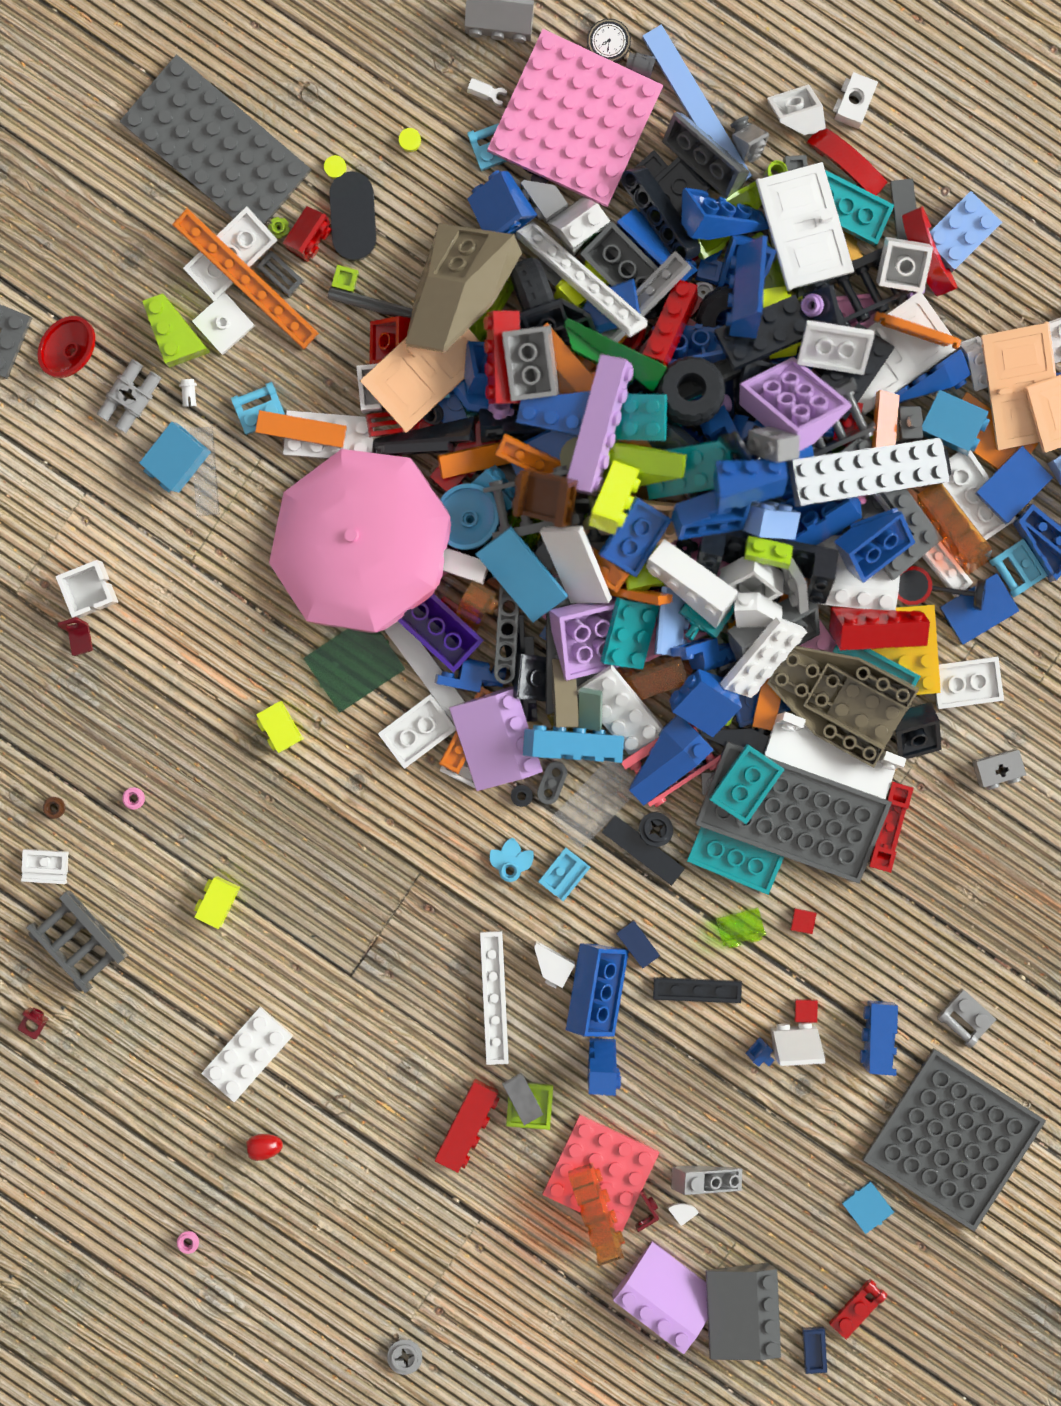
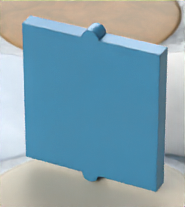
(868, 1207)

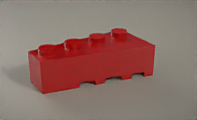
(878, 628)

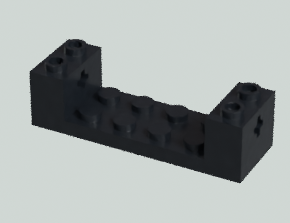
(814, 562)

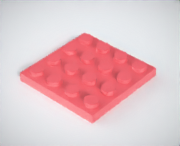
(621, 1160)

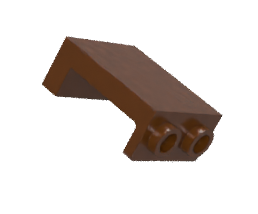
(545, 497)

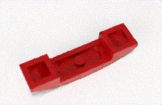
(848, 160)
(917, 230)
(884, 849)

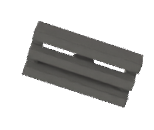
(294, 286)

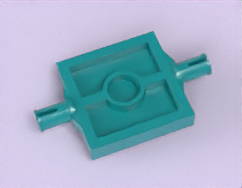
(700, 624)

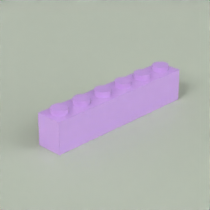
(600, 423)

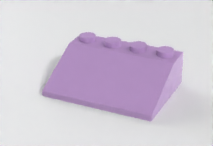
(793, 401)
(581, 636)
(493, 739)
(664, 1297)

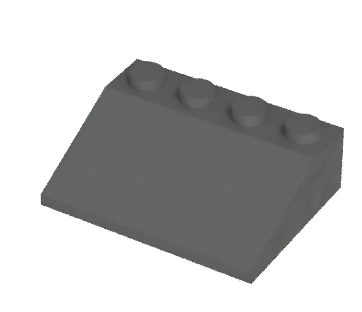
(743, 1313)

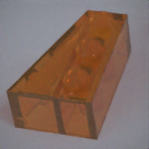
(656, 679)

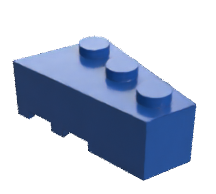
(555, 413)
(747, 481)
(1043, 539)
(879, 1037)
(603, 1073)

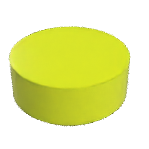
(409, 140)
(335, 166)

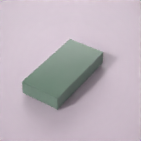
(590, 709)

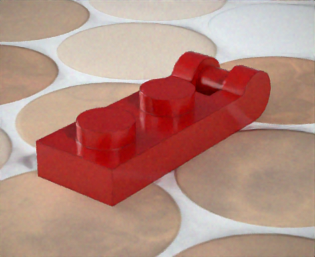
(857, 1309)

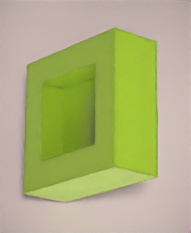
(345, 278)

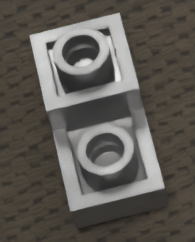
(522, 1098)

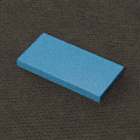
(522, 574)

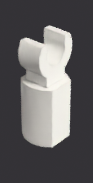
(486, 91)

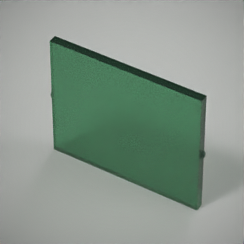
(353, 666)

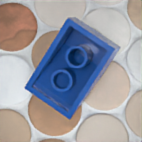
(874, 545)

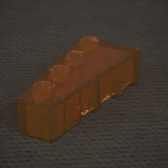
(954, 527)
(476, 605)
(596, 1213)

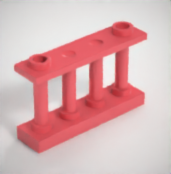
(634, 763)

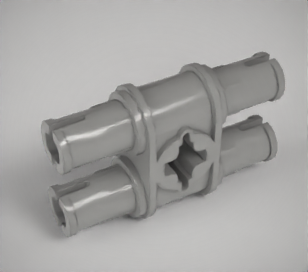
(141, 394)

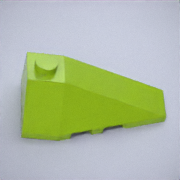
(652, 463)

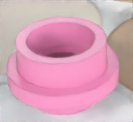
(127, 795)
(184, 1248)

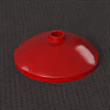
(66, 347)

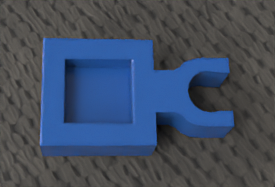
(710, 269)

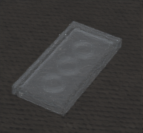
(594, 803)

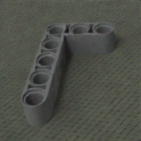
(510, 640)

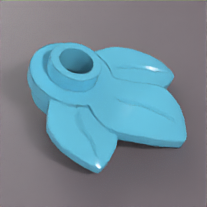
(511, 857)

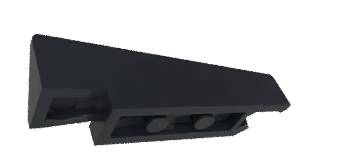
(494, 429)
(428, 440)
(525, 646)

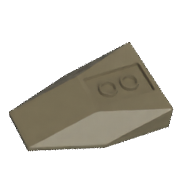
(459, 283)
(843, 699)

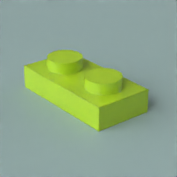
(768, 552)

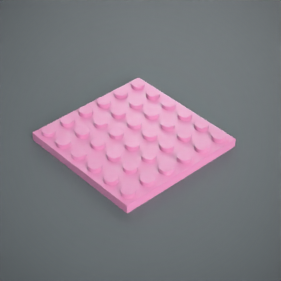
(575, 118)

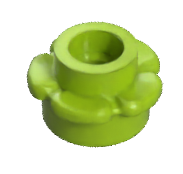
(284, 231)

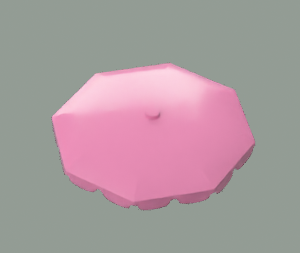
(360, 541)

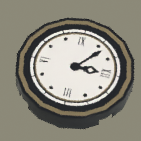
(609, 39)

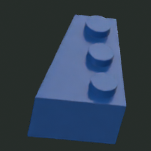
(699, 517)

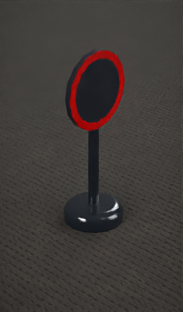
(916, 587)

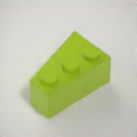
(173, 334)

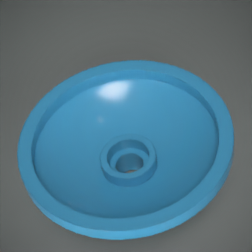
(467, 502)

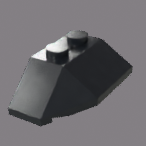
(555, 314)

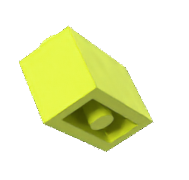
(279, 727)
(217, 901)

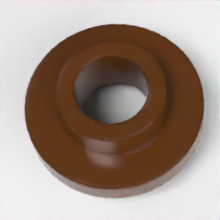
(49, 812)

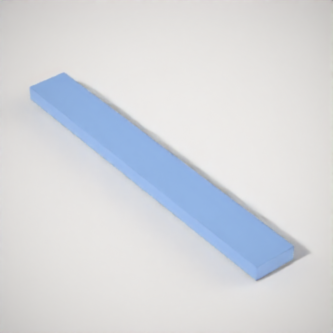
(688, 90)

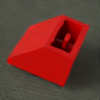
(307, 233)

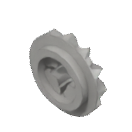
(398, 1364)

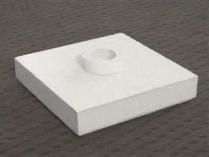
(223, 323)

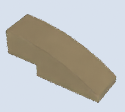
(564, 698)

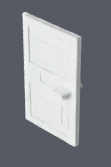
(804, 226)
(911, 354)

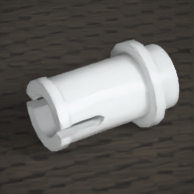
(188, 390)

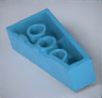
(572, 745)

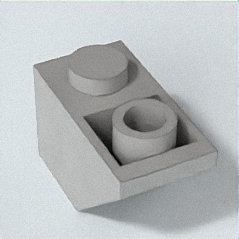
(545, 199)

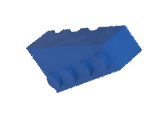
(825, 519)

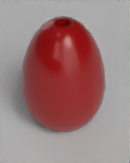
(263, 1146)

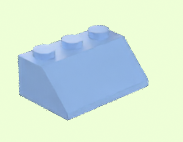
(670, 625)

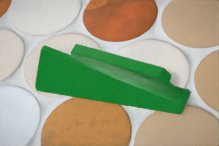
(592, 344)

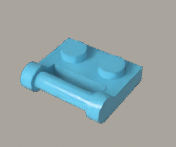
(485, 159)
(249, 417)
(1025, 565)

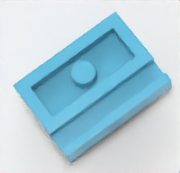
(564, 874)

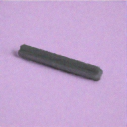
(368, 303)

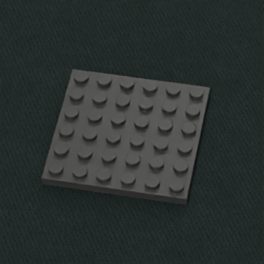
(953, 1139)

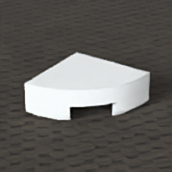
(682, 1212)

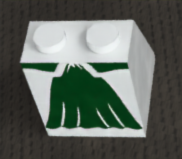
(579, 225)

